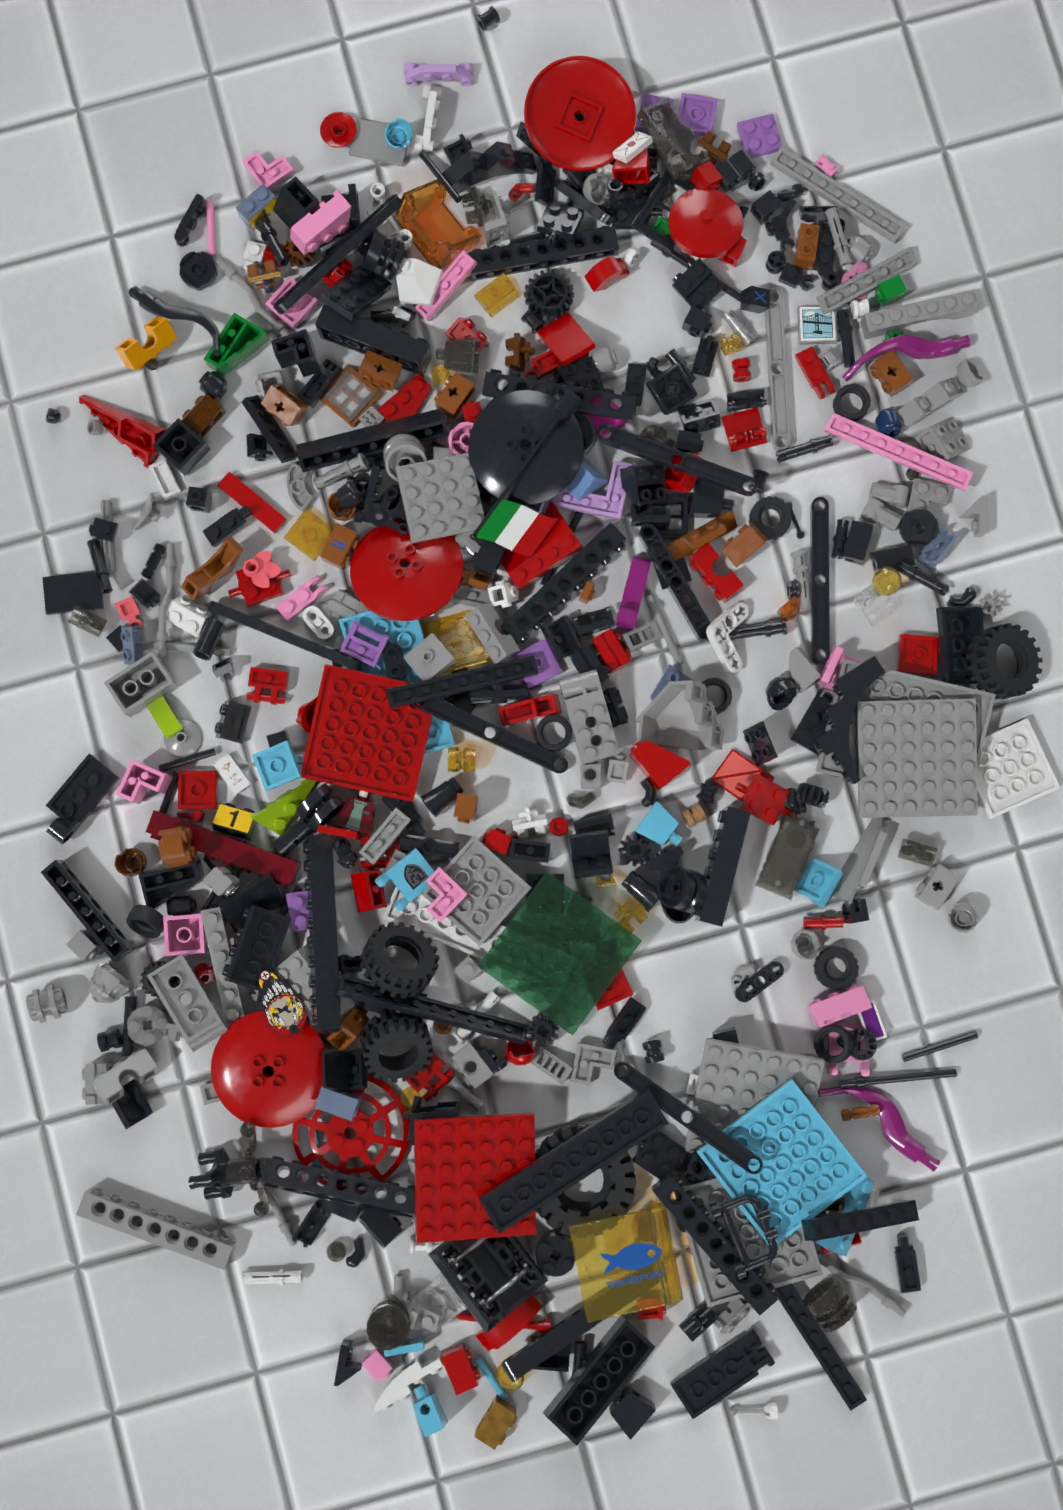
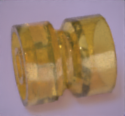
(454, 759)

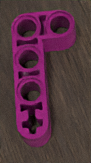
(633, 592)

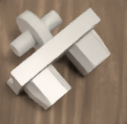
(528, 820)

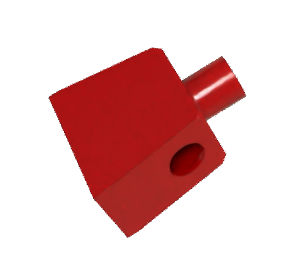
(635, 171)

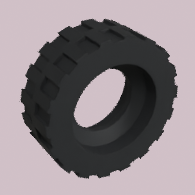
(780, 507)
(849, 960)

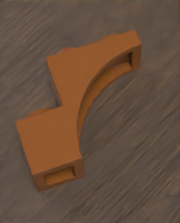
(219, 565)

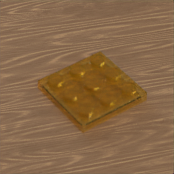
(458, 639)

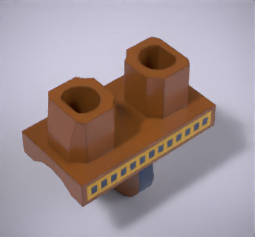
(255, 276)

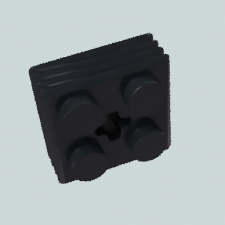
(683, 389)

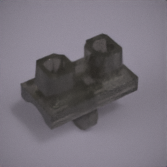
(471, 199)
(87, 621)
(917, 853)

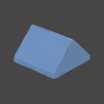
(587, 480)

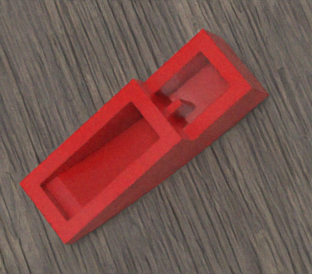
(530, 709)

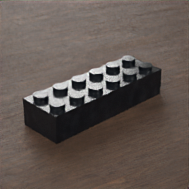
(381, 339)
(723, 864)
(598, 1380)

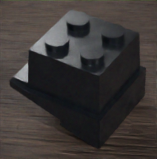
(442, 1110)

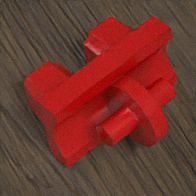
(338, 272)

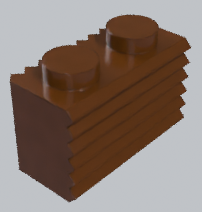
(203, 415)

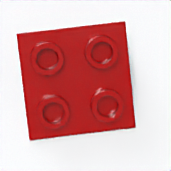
(744, 429)

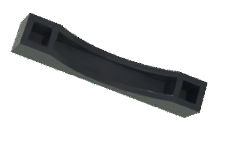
(860, 1220)

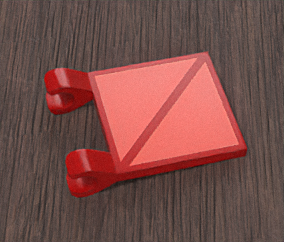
(737, 769)

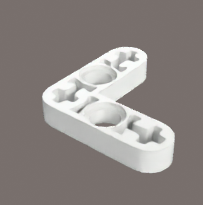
(718, 634)

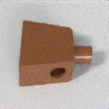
(351, 1026)

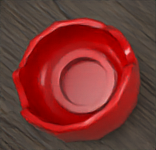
(520, 1054)

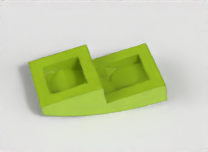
(165, 717)

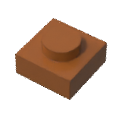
(587, 593)

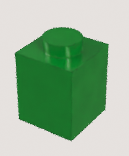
(890, 291)

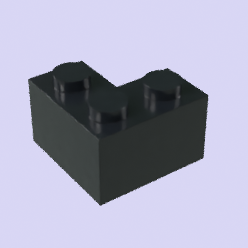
(297, 349)

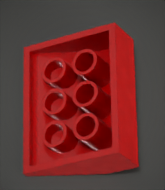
(553, 550)

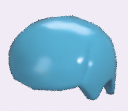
(398, 134)

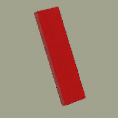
(245, 496)

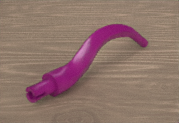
(913, 347)
(891, 1123)

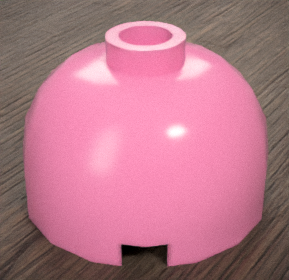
(459, 438)

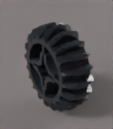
(535, 288)

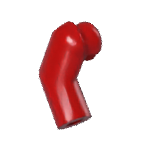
(519, 189)

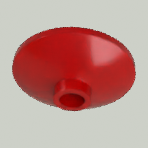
(336, 123)

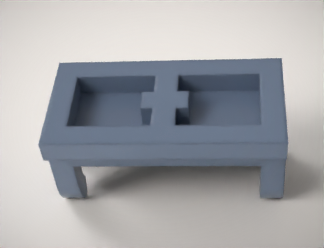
(936, 548)
(338, 1103)

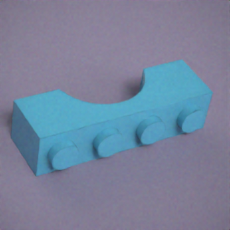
(854, 1200)

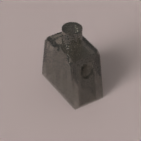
(461, 355)

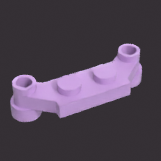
(442, 72)

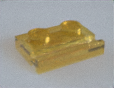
(497, 295)

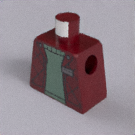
(357, 814)

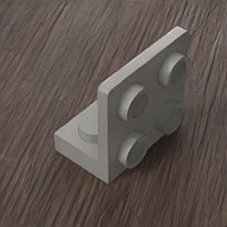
(497, 229)
(943, 440)

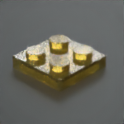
(309, 534)

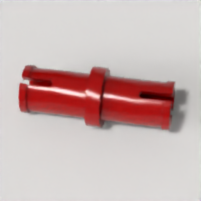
(823, 922)

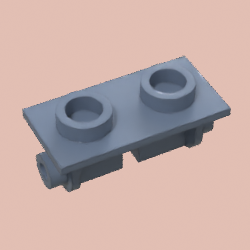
(130, 636)

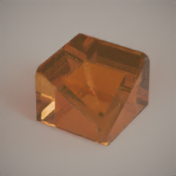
(789, 609)

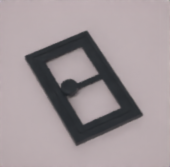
(653, 199)

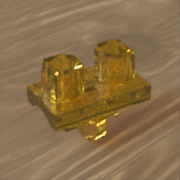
(636, 912)

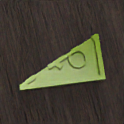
(282, 810)

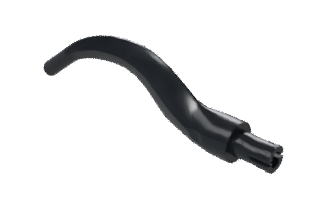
(154, 305)

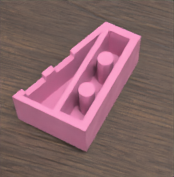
(322, 225)
(838, 1006)

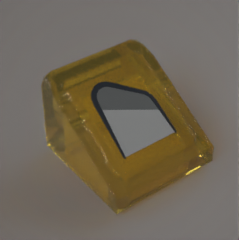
(605, 880)

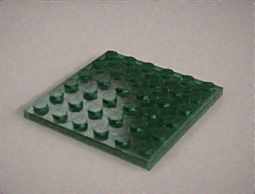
(559, 953)

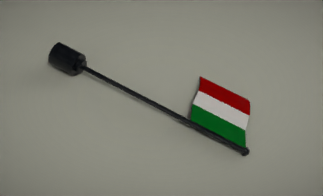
(513, 523)

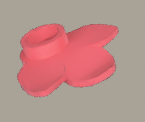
(264, 569)

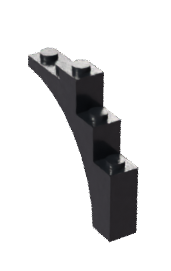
(836, 739)

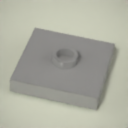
(429, 658)

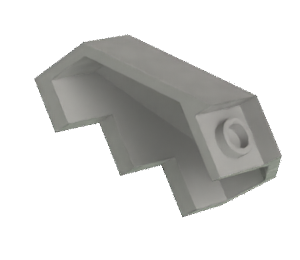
(681, 718)

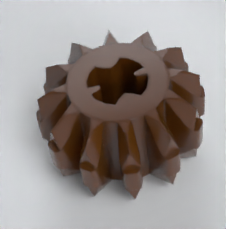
(297, 258)

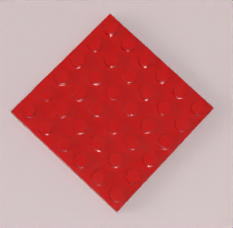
(360, 740)
(460, 1162)

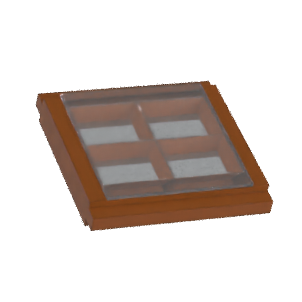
(350, 396)

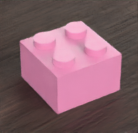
(184, 935)

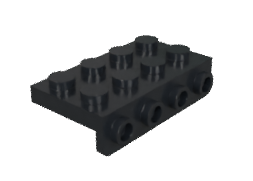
(955, 632)
(256, 946)

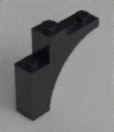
(494, 162)

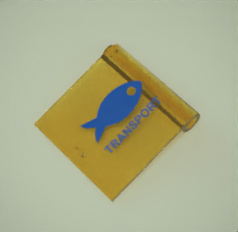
(627, 1262)

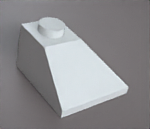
(417, 281)

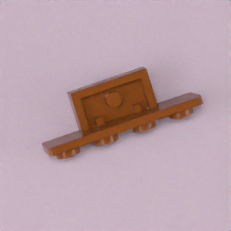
(702, 535)

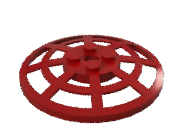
(364, 1136)

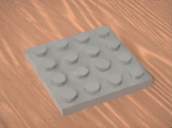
(440, 497)
(490, 888)

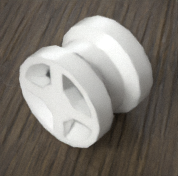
(859, 308)

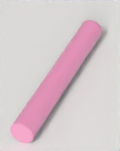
(210, 228)

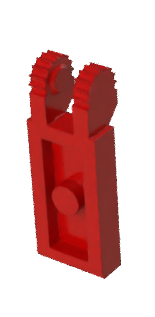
(814, 371)

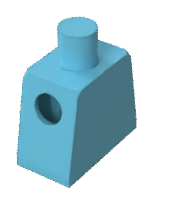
(659, 826)
(430, 1419)

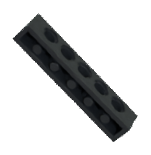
(87, 910)

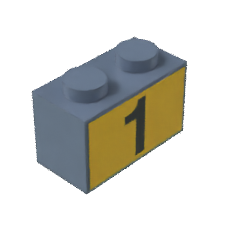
(256, 205)

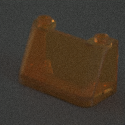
(433, 226)

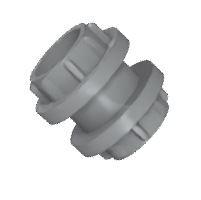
(46, 1003)

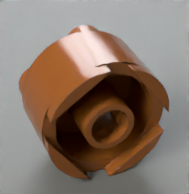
(176, 846)

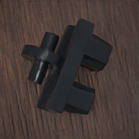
(698, 1321)

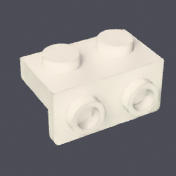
(188, 615)

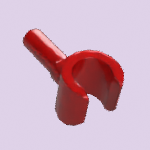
(197, 815)

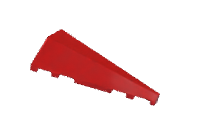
(127, 429)

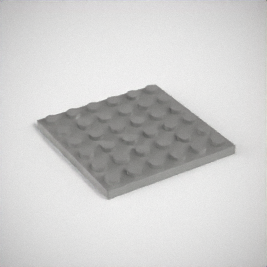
(917, 758)
(741, 1075)
(793, 1263)

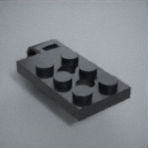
(75, 812)

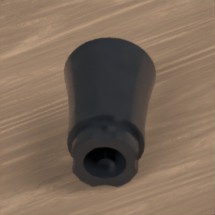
(441, 796)
(641, 890)

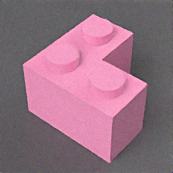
(140, 778)

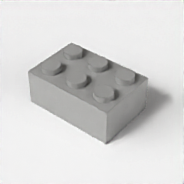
(141, 684)

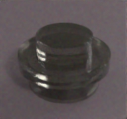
(336, 1251)

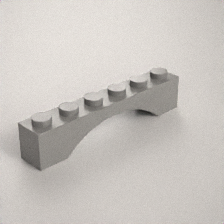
(945, 307)

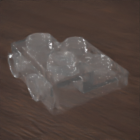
(441, 1297)

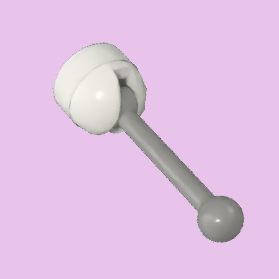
(770, 1411)

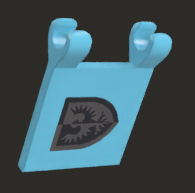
(408, 876)

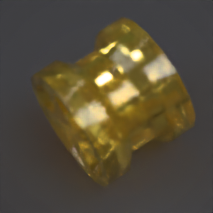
(729, 344)

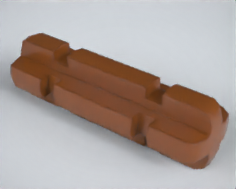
(860, 1112)

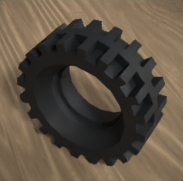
(985, 666)
(390, 976)

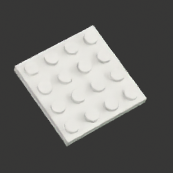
(1013, 770)

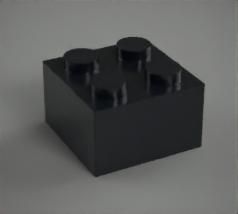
(181, 447)

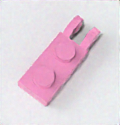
(300, 599)

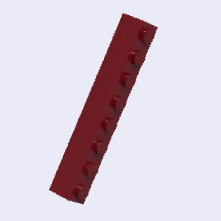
(229, 849)

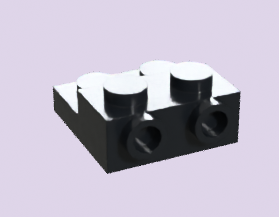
(697, 284)

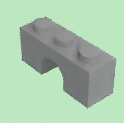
(498, 646)
(137, 1065)

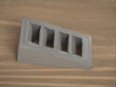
(630, 641)
(568, 1068)

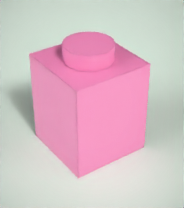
(378, 1364)

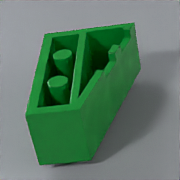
(238, 342)

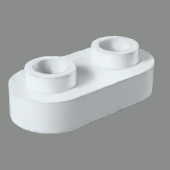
(319, 623)

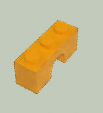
(159, 336)

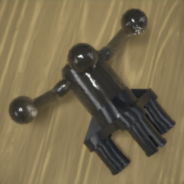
(230, 1173)

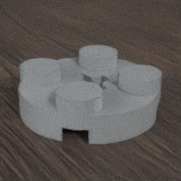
(147, 1036)

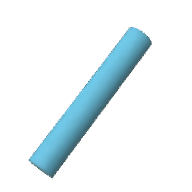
(491, 1377)

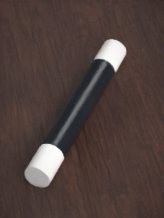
(523, 238)

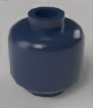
(889, 422)

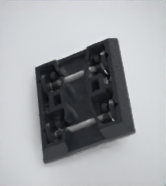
(489, 1273)

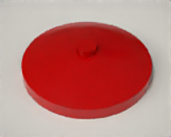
(705, 223)

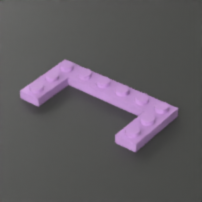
(605, 506)

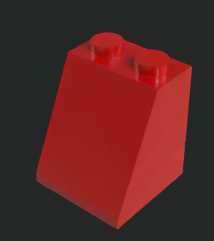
(657, 763)

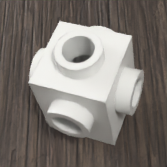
(503, 594)

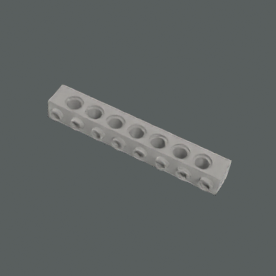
(90, 1210)

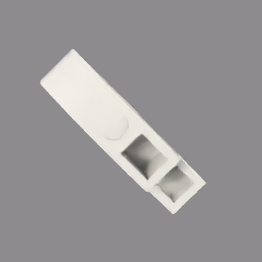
(400, 1384)

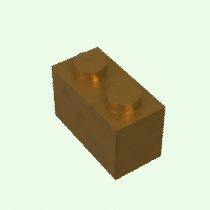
(496, 1422)

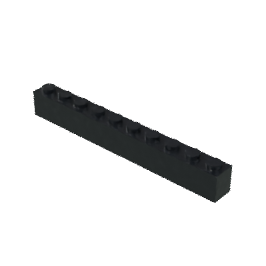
(323, 934)

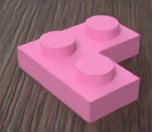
(268, 174)
(449, 894)

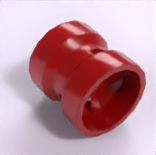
(741, 370)

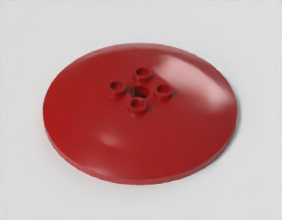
(586, 88)
(411, 591)
(241, 1079)

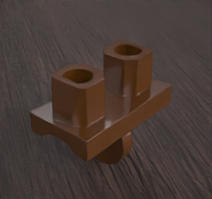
(722, 151)
(521, 352)

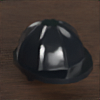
(780, 692)

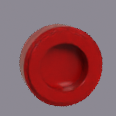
(558, 826)

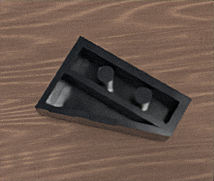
(164, 883)

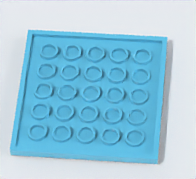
(801, 1158)

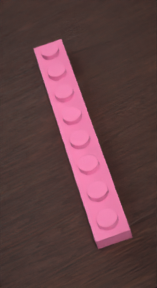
(898, 452)

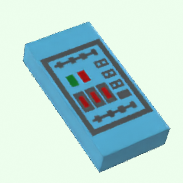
(407, 1346)

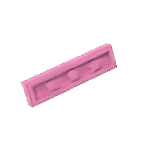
(448, 284)

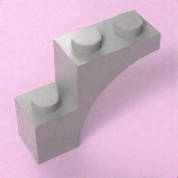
(931, 400)

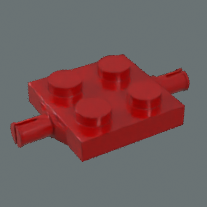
(255, 595)
(764, 799)

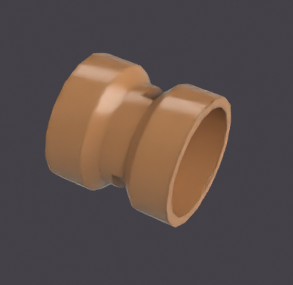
(693, 815)

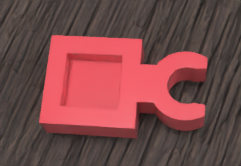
(129, 610)

